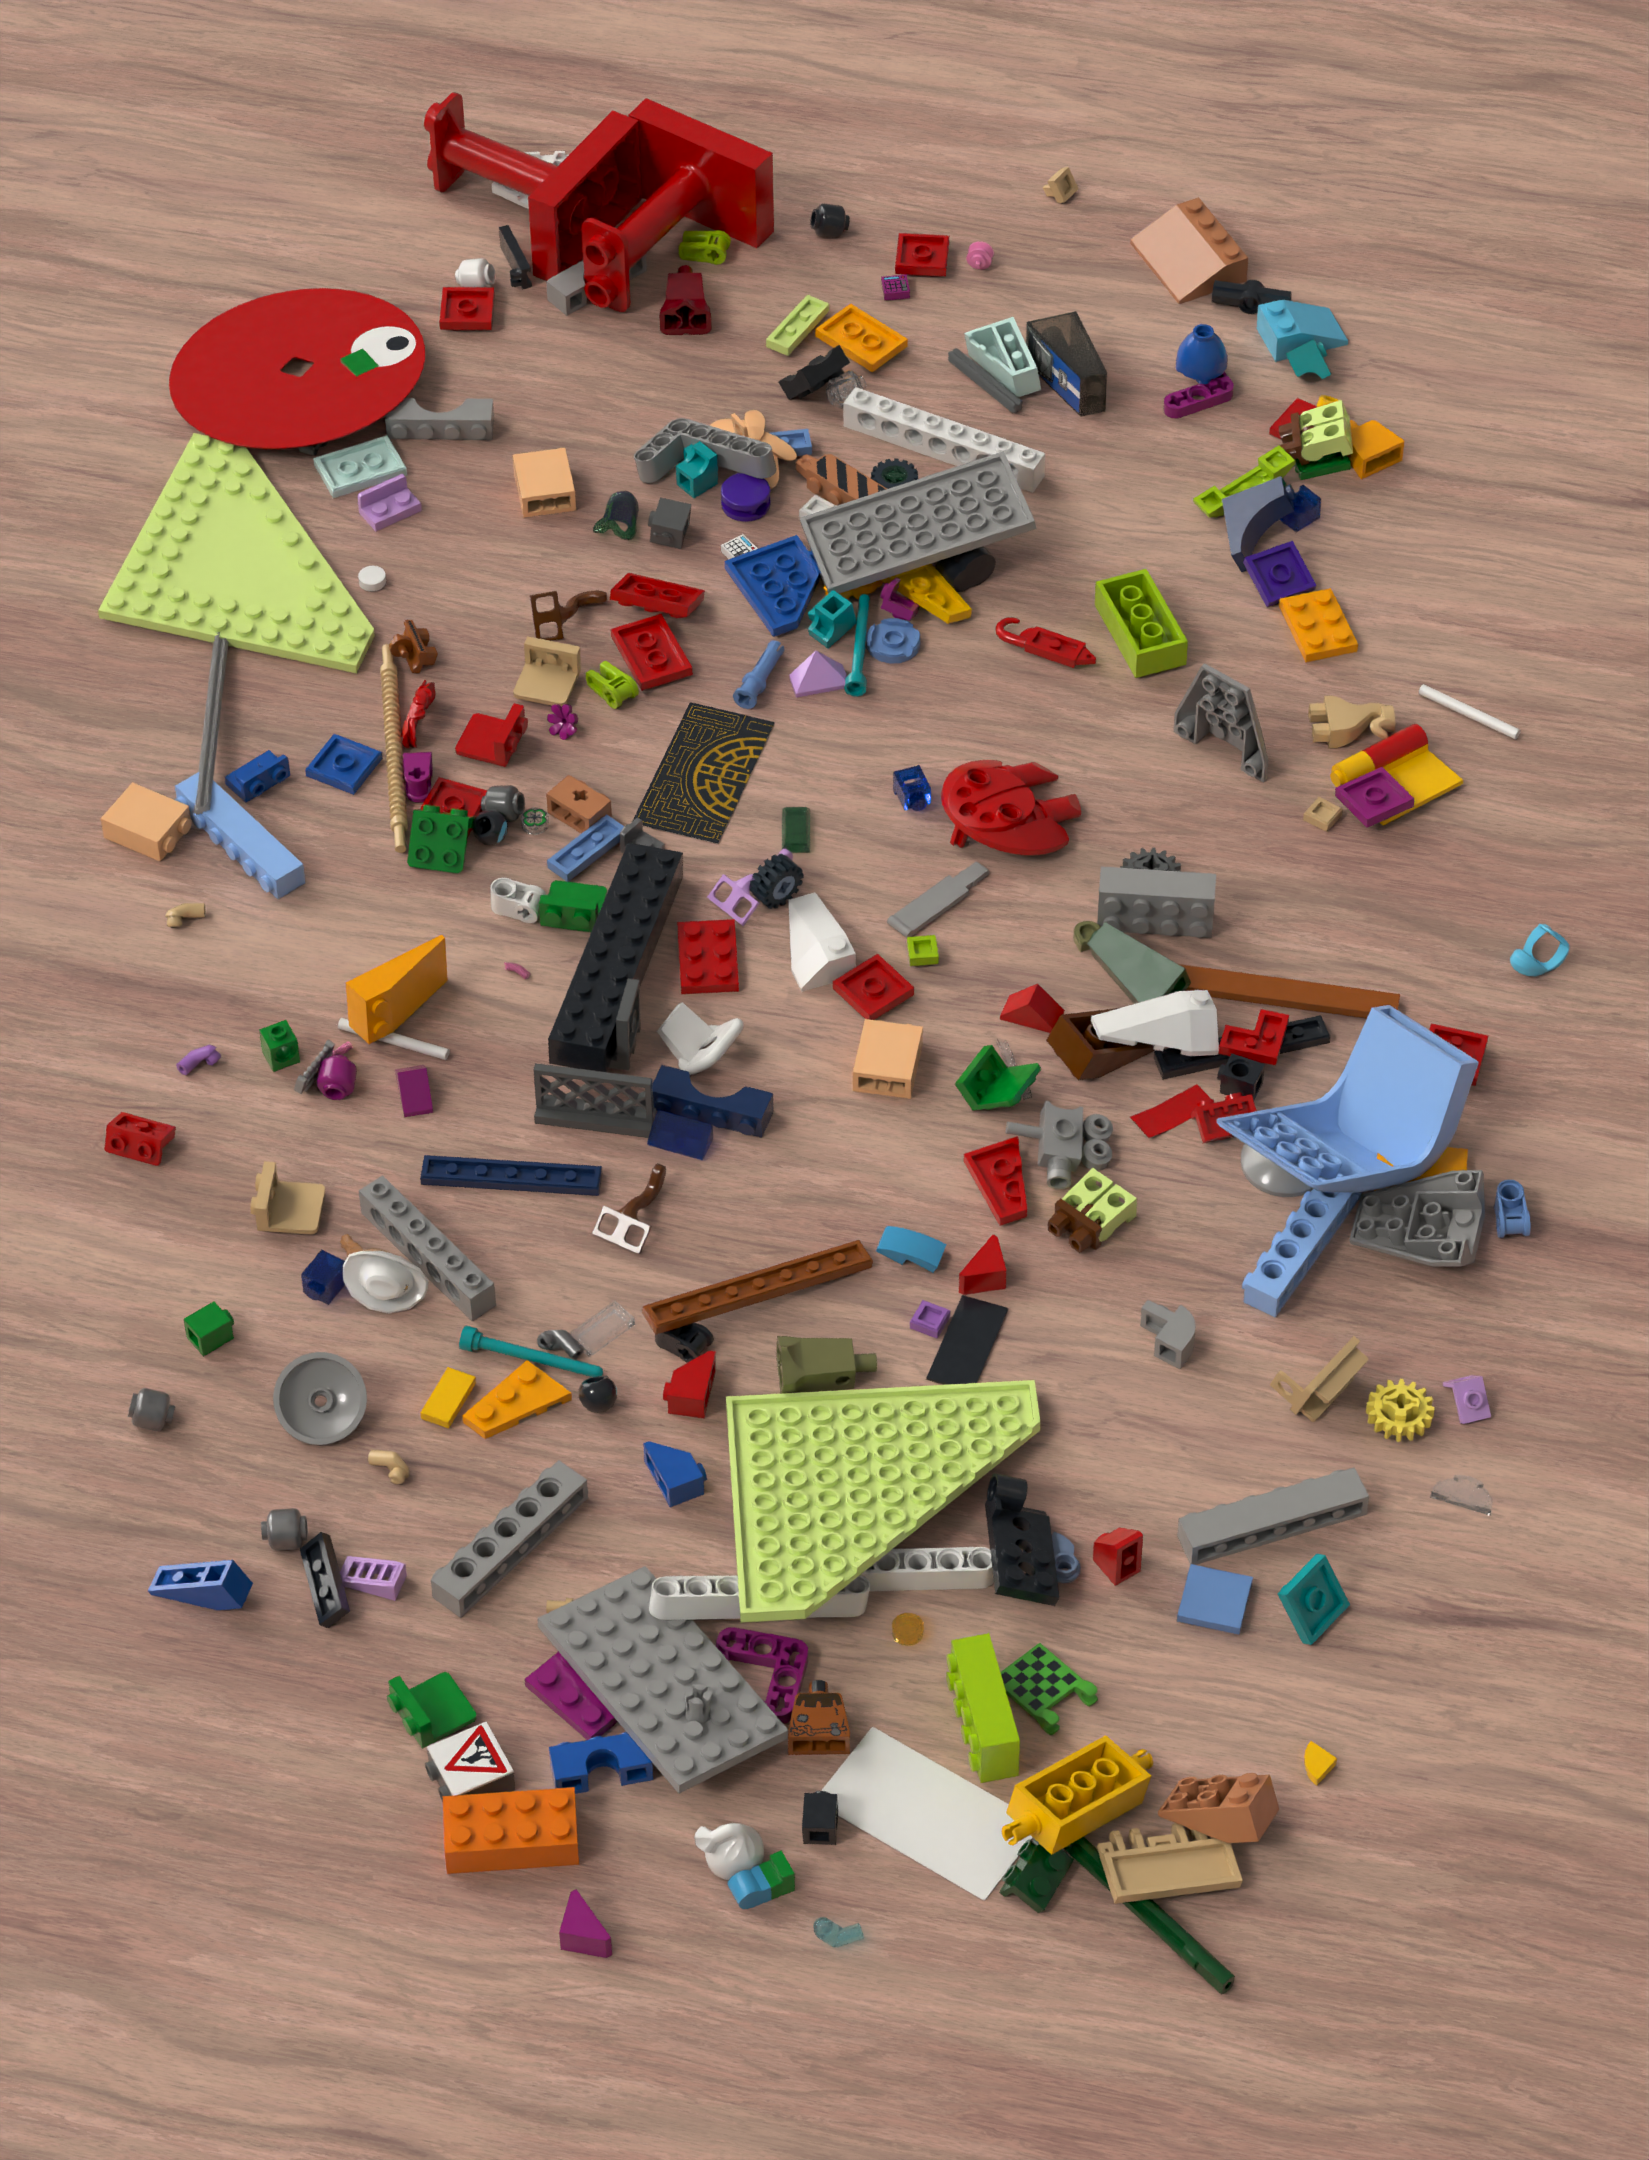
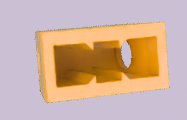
(1374, 448)

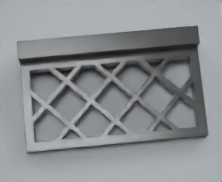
(593, 1112)

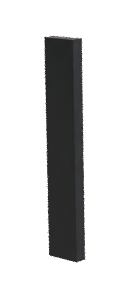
(1298, 1036)

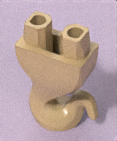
(1347, 721)

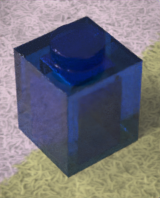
(323, 1277)

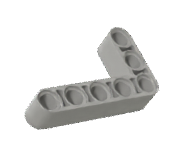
(732, 450)

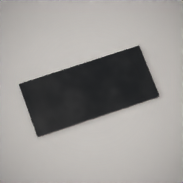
(967, 1342)

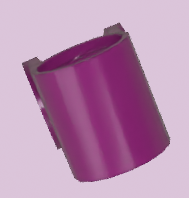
(418, 774)

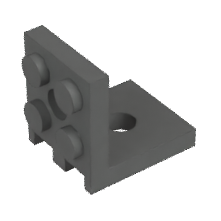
(627, 1026)

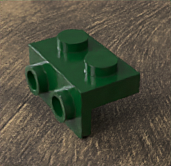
(1036, 1875)

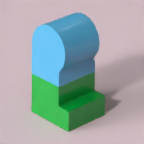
(763, 1882)

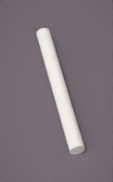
(1469, 711)
(405, 1042)

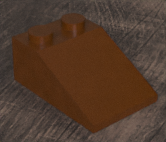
(1084, 1053)

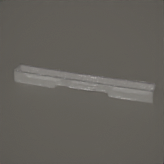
(1010, 1061)

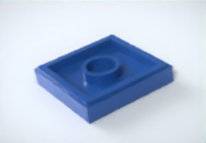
(343, 764)

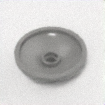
(1269, 1176)
(317, 1376)

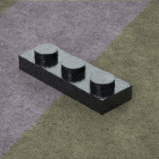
(324, 1580)

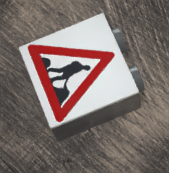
(470, 1764)

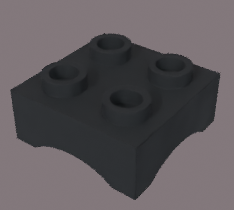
(815, 374)

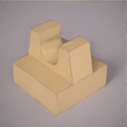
(1061, 185)

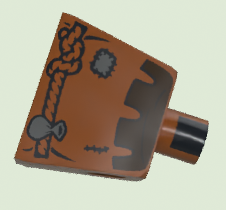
(818, 1723)

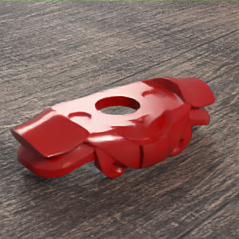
(423, 698)

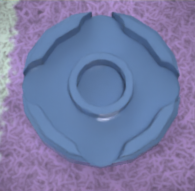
(893, 641)

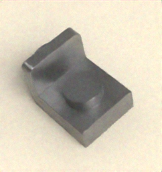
(634, 834)

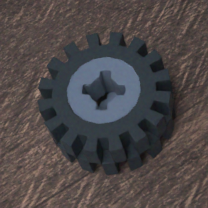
(776, 881)

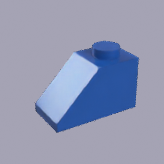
(674, 1473)

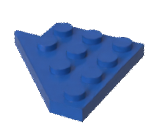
(777, 582)

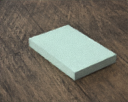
(359, 466)

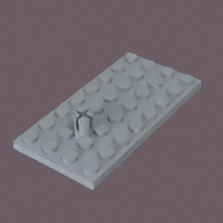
(917, 523)
(662, 1682)

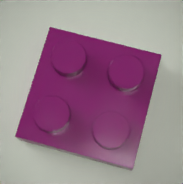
(1374, 797)

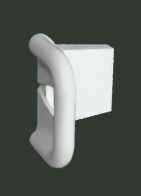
(688, 1033)

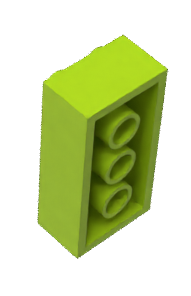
(1141, 623)
(984, 1708)

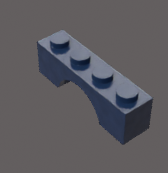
(742, 1112)

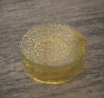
(907, 1629)

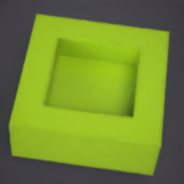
(922, 950)

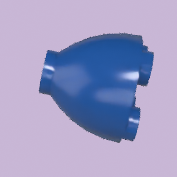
(1202, 355)

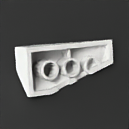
(817, 944)
(1174, 1021)

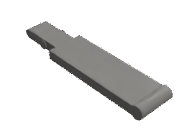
(936, 900)

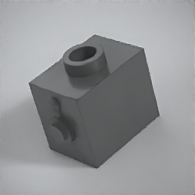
(669, 523)

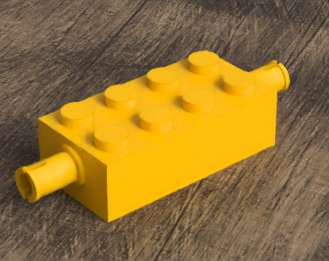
(1077, 1795)

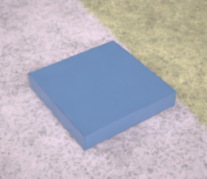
(1214, 1599)

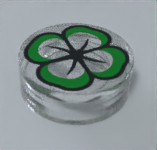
(534, 820)

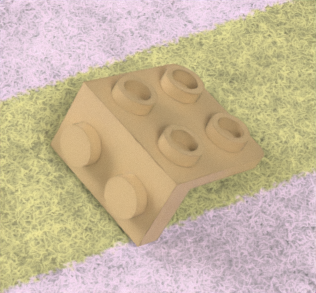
(548, 672)
(286, 1205)

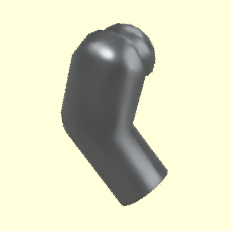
(560, 1340)

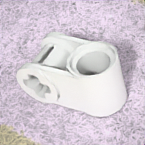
(515, 899)

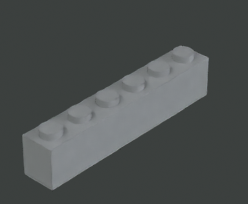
(1272, 1516)

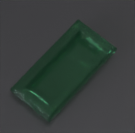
(796, 829)

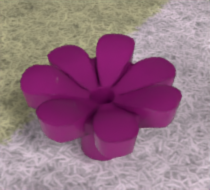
(562, 721)

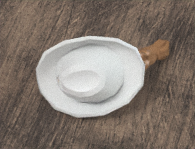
(381, 1278)

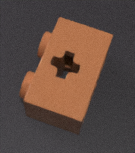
(577, 804)

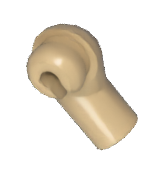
(185, 910)
(398, 1468)

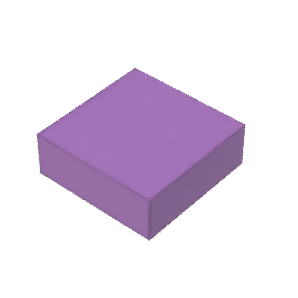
(930, 1319)

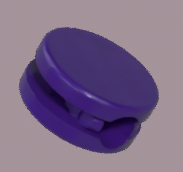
(745, 497)

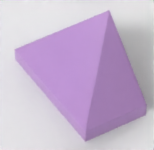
(817, 675)

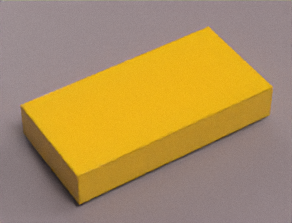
(448, 1397)

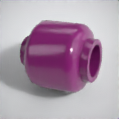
(336, 1077)

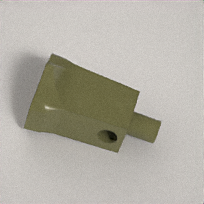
(819, 1364)

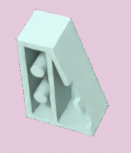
(1005, 356)

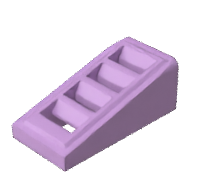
(387, 1589)

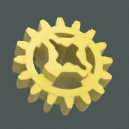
(1400, 1410)

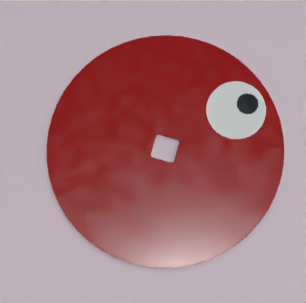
(232, 378)

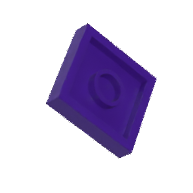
(1279, 573)

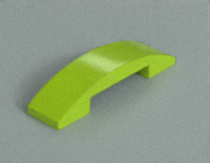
(1271, 465)

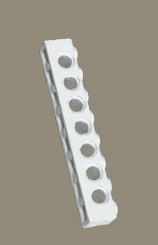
(937, 436)

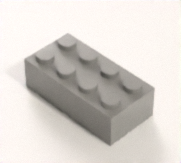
(1157, 901)

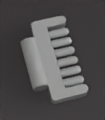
(304, 1082)

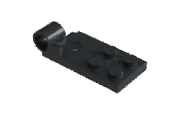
(1003, 1511)

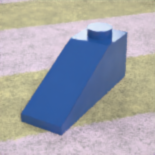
(203, 1584)

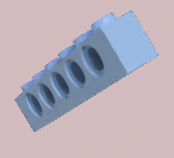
(1296, 1249)

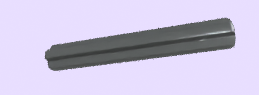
(985, 380)

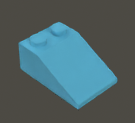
(1291, 324)

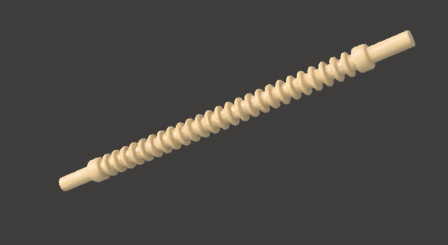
(394, 749)

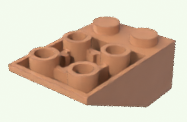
(1223, 1806)

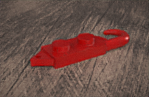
(1047, 644)

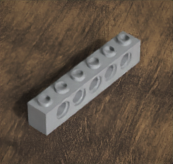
(427, 1248)
(549, 1503)

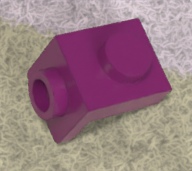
(896, 604)

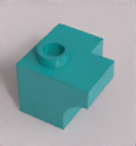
(1309, 358)
(698, 470)
(831, 619)

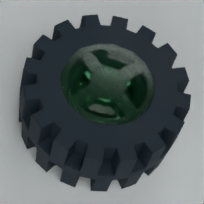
(894, 473)

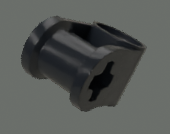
(685, 1341)

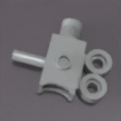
(1062, 1142)

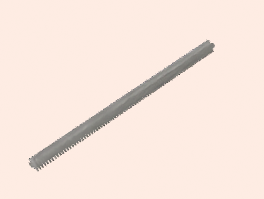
(211, 725)

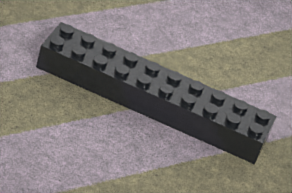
(615, 951)

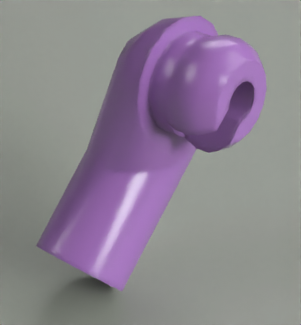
(195, 1056)

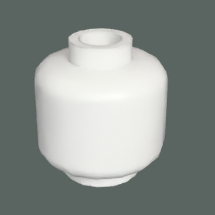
(475, 273)

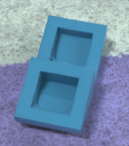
(910, 1245)

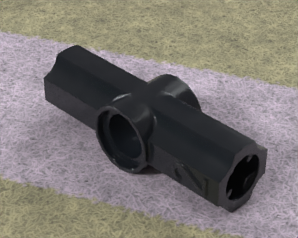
(1246, 295)

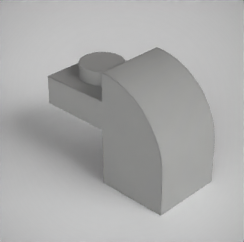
(1173, 1331)

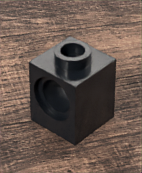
(1241, 1076)
(820, 1818)

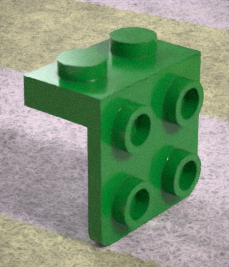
(439, 839)
(571, 905)
(992, 1084)
(431, 1707)

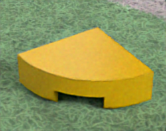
(1318, 1762)

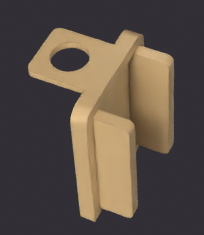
(1326, 1385)

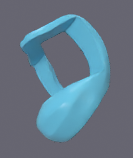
(1526, 964)

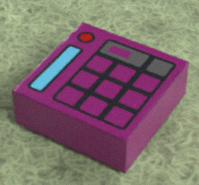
(895, 287)

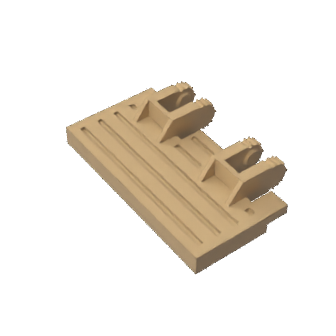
(1167, 1865)

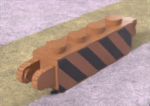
(835, 479)

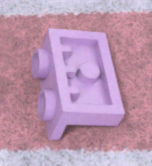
(387, 503)

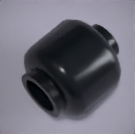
(829, 220)

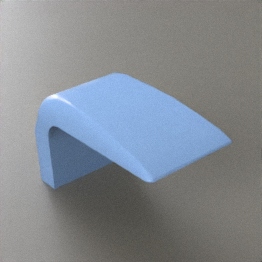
(1393, 1099)

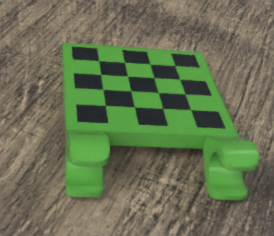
(1040, 1682)

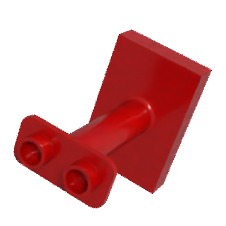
(687, 174)
(592, 182)

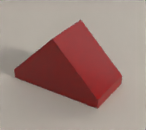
(1032, 1009)
(985, 1270)

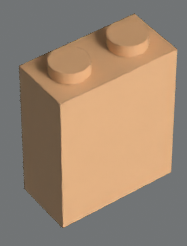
(544, 482)
(146, 822)
(887, 1058)

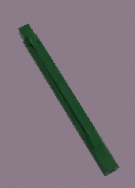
(1159, 1922)

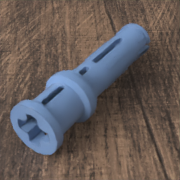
(755, 681)

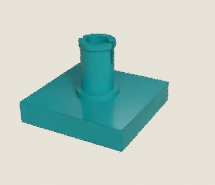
(1313, 1599)

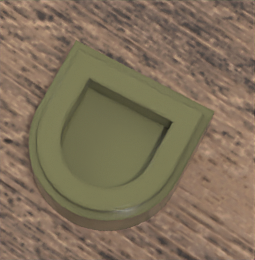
(1083, 933)

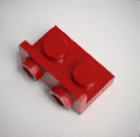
(1208, 1112)
(138, 1138)

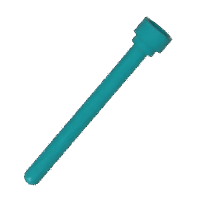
(856, 681)
(472, 1340)

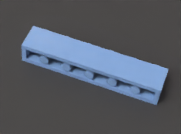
(244, 839)

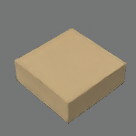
(1322, 814)

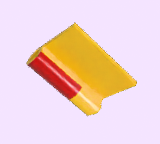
(1407, 761)

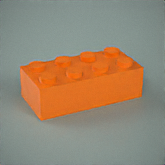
(510, 1830)

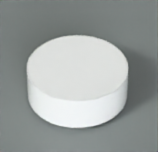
(372, 578)

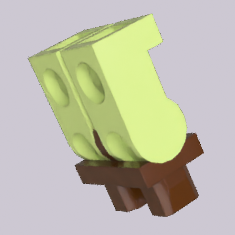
(1317, 433)
(1092, 1211)

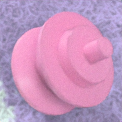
(979, 255)

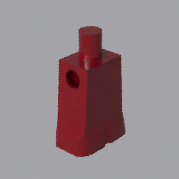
(685, 305)

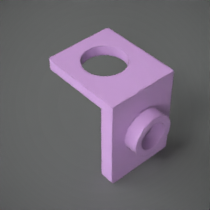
(1470, 1398)

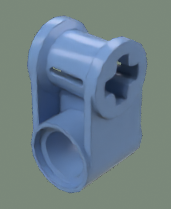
(1511, 1209)

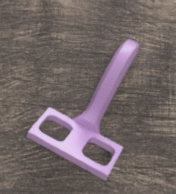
(740, 890)

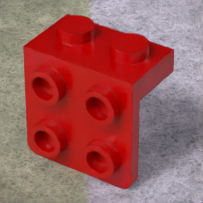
(493, 738)

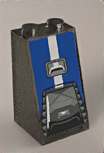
(1068, 361)

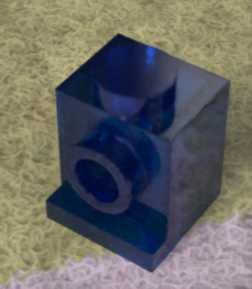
(1306, 508)
(914, 794)

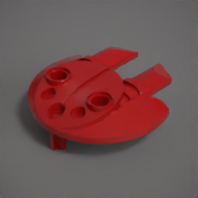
(1000, 809)

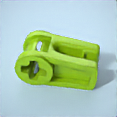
(703, 247)
(612, 684)

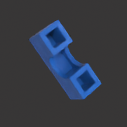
(574, 1761)

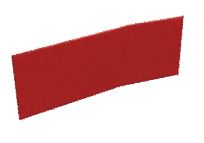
(1170, 1112)

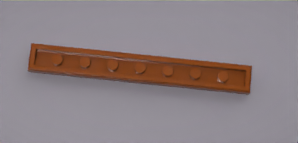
(1288, 992)
(757, 1287)

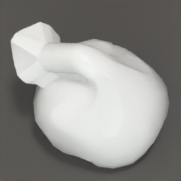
(730, 1848)

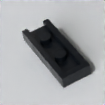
(515, 258)

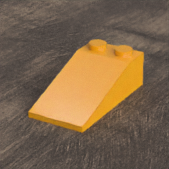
(395, 990)

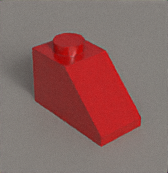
(691, 1386)
(1119, 1554)

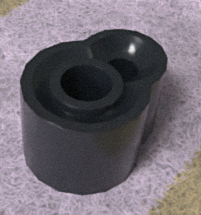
(967, 568)

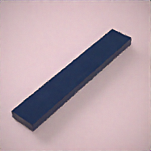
(511, 1175)

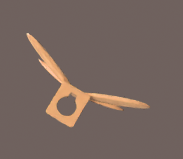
(753, 427)

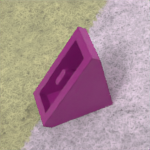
(414, 1090)
(582, 1930)

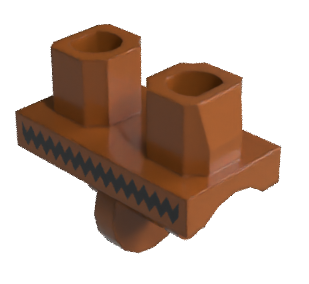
(413, 646)

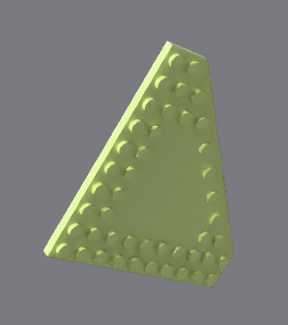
(235, 563)
(852, 1473)

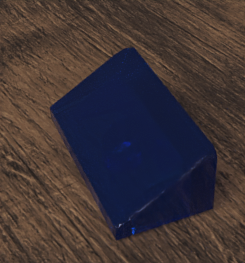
(680, 1135)

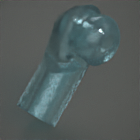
(836, 1935)

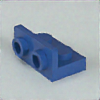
(258, 775)

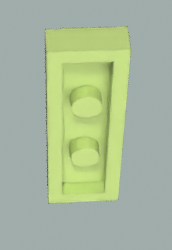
(797, 325)

